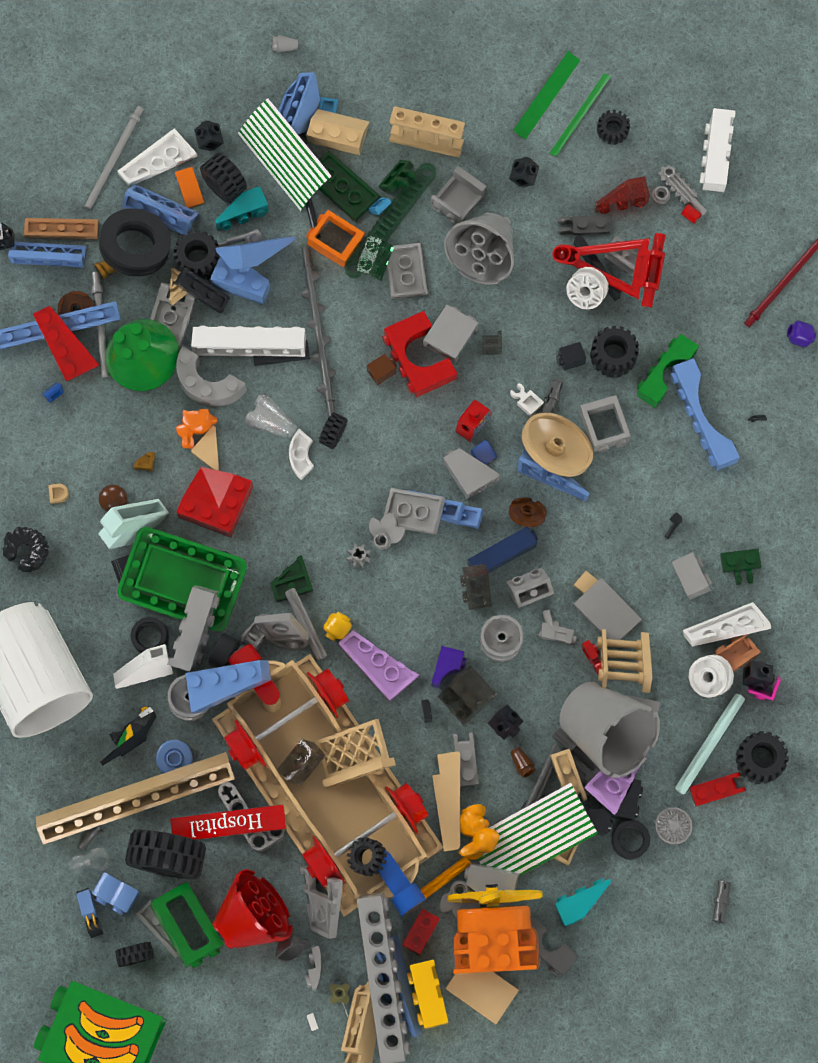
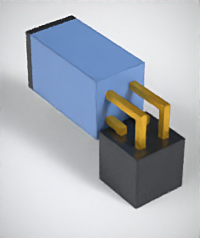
(89, 912)

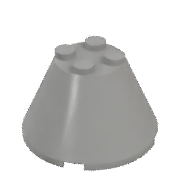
(482, 248)

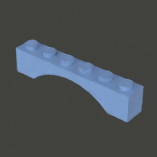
(720, 449)

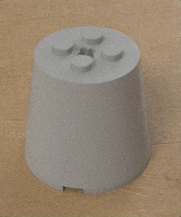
(610, 727)

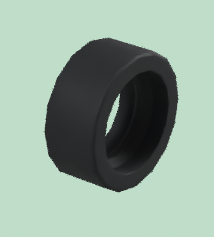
(146, 622)
(645, 843)

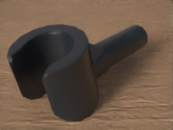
(676, 519)

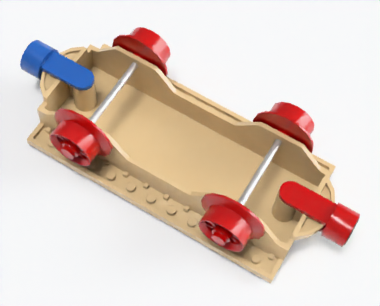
(323, 821)

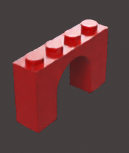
(420, 379)

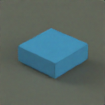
(328, 104)
(379, 206)

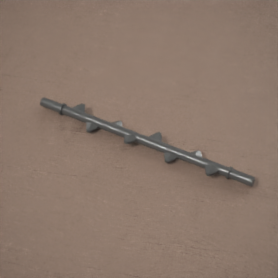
(315, 324)

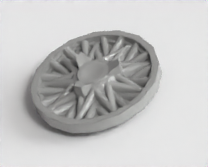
(673, 826)

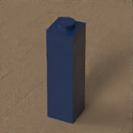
(505, 550)

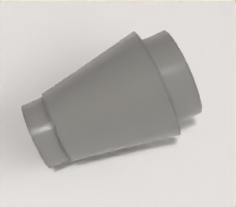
(284, 44)

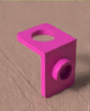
(762, 695)

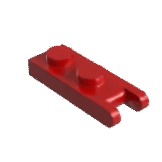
(715, 789)

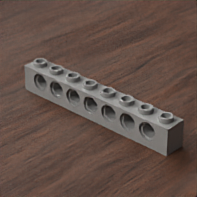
(388, 1051)

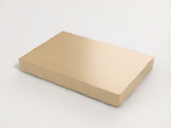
(483, 992)

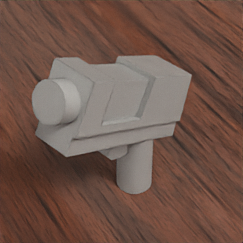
(551, 631)

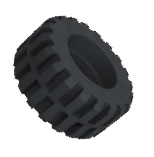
(165, 854)

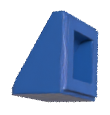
(53, 392)
(484, 452)

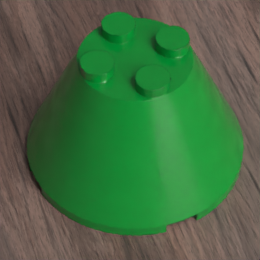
(142, 355)

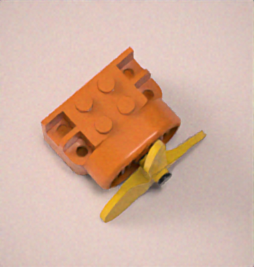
(493, 935)

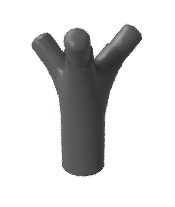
(90, 835)

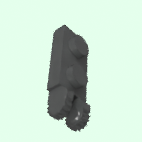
(585, 225)

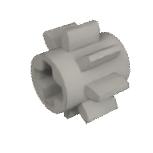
(356, 561)

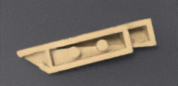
(360, 1029)

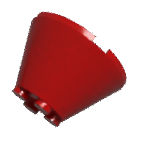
(252, 913)

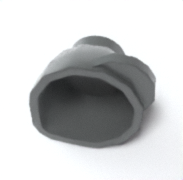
(291, 948)

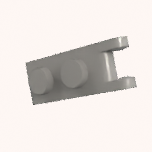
(468, 765)

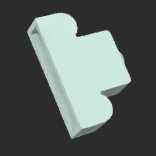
(125, 521)

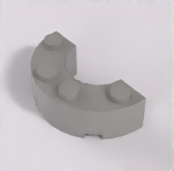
(202, 391)

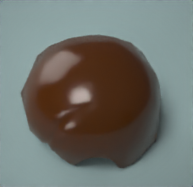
(112, 496)

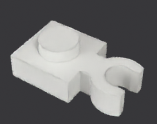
(528, 402)

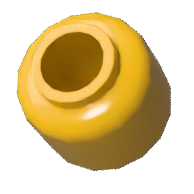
(337, 626)

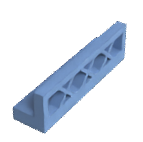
(175, 218)
(49, 257)

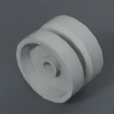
(497, 649)
(178, 703)

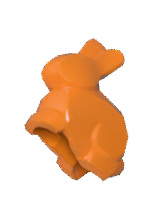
(194, 423)

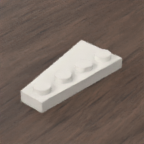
(159, 157)
(728, 625)

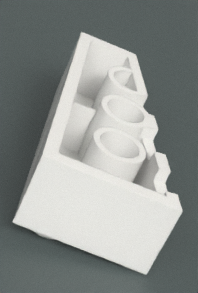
(717, 150)

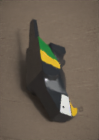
(131, 735)

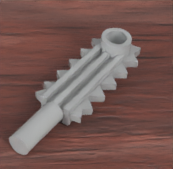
(681, 188)

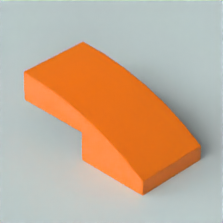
(189, 187)

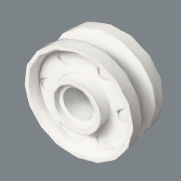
(580, 295)
(721, 672)

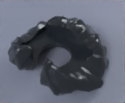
(32, 538)

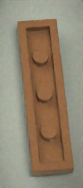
(61, 228)

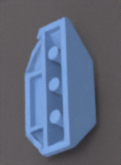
(300, 102)

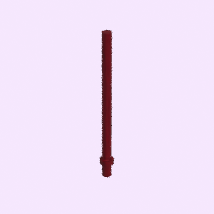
(755, 315)

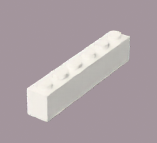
(248, 341)

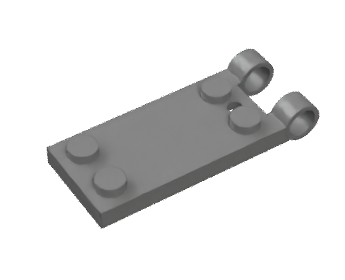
(175, 320)

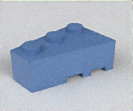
(243, 284)

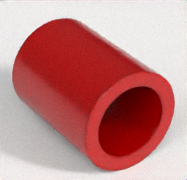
(691, 214)

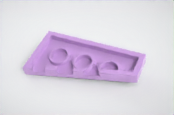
(384, 672)
(610, 790)

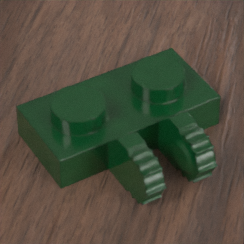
(397, 175)
(739, 561)

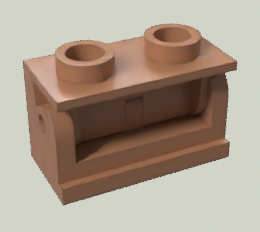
(738, 652)

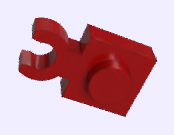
(591, 652)

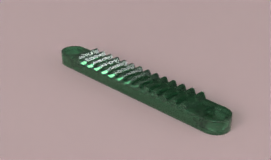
(395, 213)

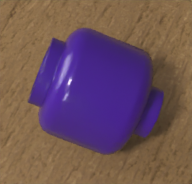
(801, 333)

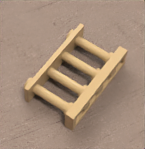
(642, 656)

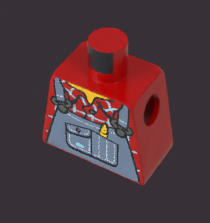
(474, 418)

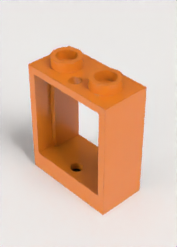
(327, 251)

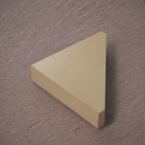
(176, 292)
(207, 449)

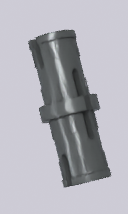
(552, 396)
(721, 901)

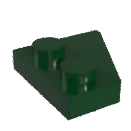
(292, 577)

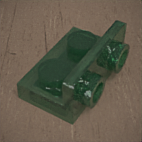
(374, 257)

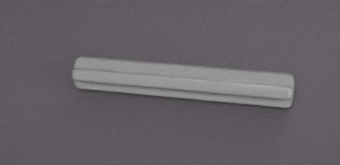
(304, 620)

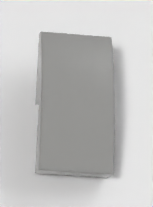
(314, 976)

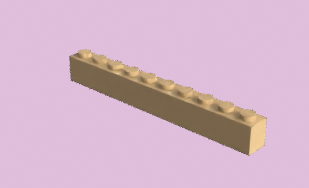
(134, 798)

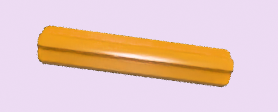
(445, 877)

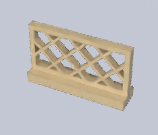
(362, 768)

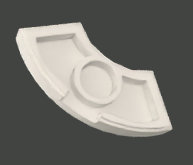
(298, 454)

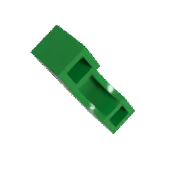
(654, 388)

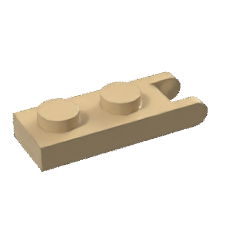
(567, 771)

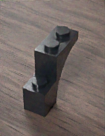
(627, 811)

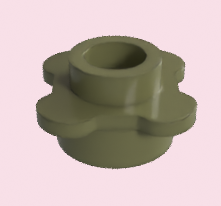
(334, 993)

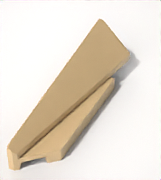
(448, 799)

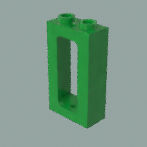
(186, 954)

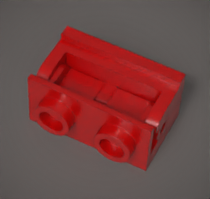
(421, 932)

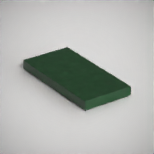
(346, 188)

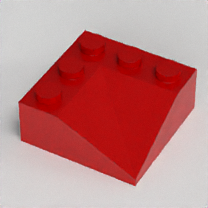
(215, 500)

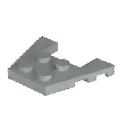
(323, 908)

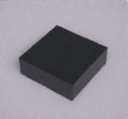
(426, 710)

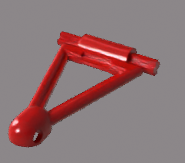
(647, 267)

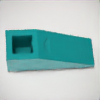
(249, 201)
(575, 907)

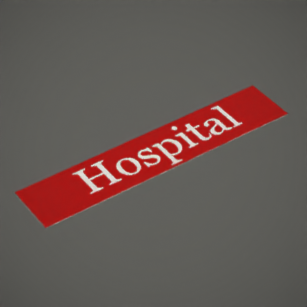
(230, 822)

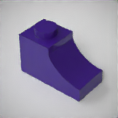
(448, 662)

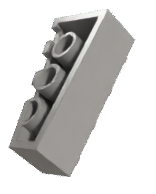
(195, 628)

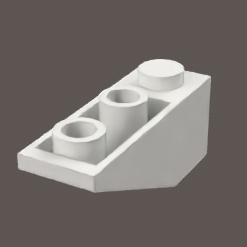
(146, 666)

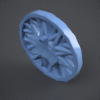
(173, 755)

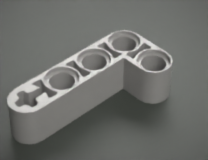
(250, 837)

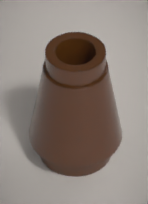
(522, 762)

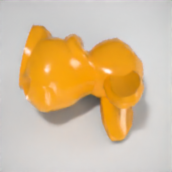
(476, 827)

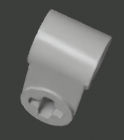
(254, 633)

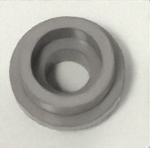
(661, 189)

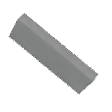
(150, 920)

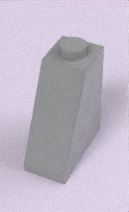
(469, 472)
(481, 875)

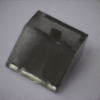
(467, 695)

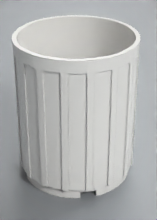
(37, 672)

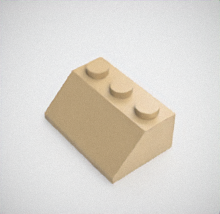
(337, 131)

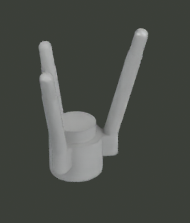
(253, 236)

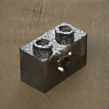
(301, 762)

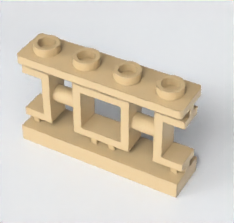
(427, 131)

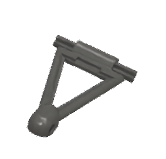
(585, 767)

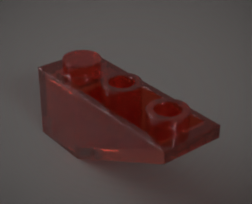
(631, 190)

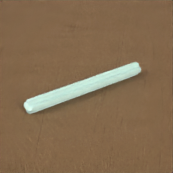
(710, 743)

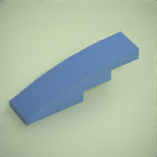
(460, 514)

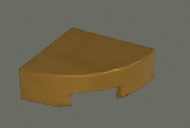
(145, 462)

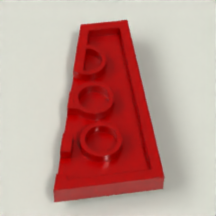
(65, 346)

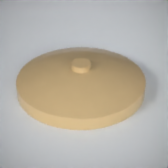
(557, 444)

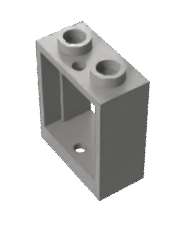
(600, 406)

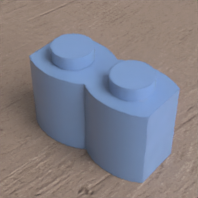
(115, 893)

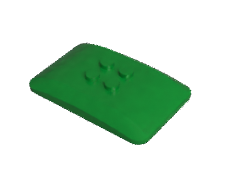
(166, 569)

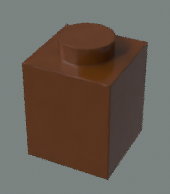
(381, 369)

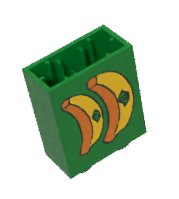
(97, 1029)

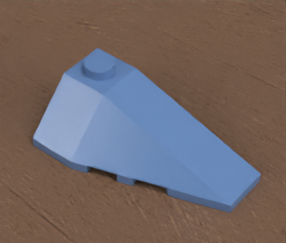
(252, 253)
(567, 484)

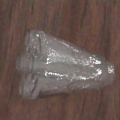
(270, 418)

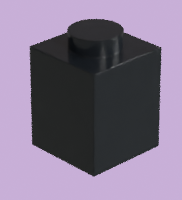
(571, 356)

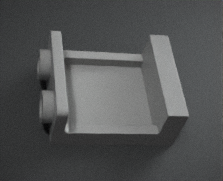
(458, 196)
(450, 333)

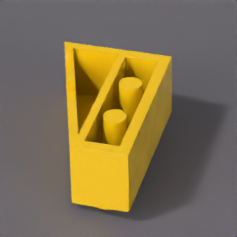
(427, 994)

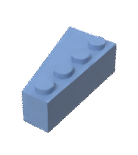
(219, 684)

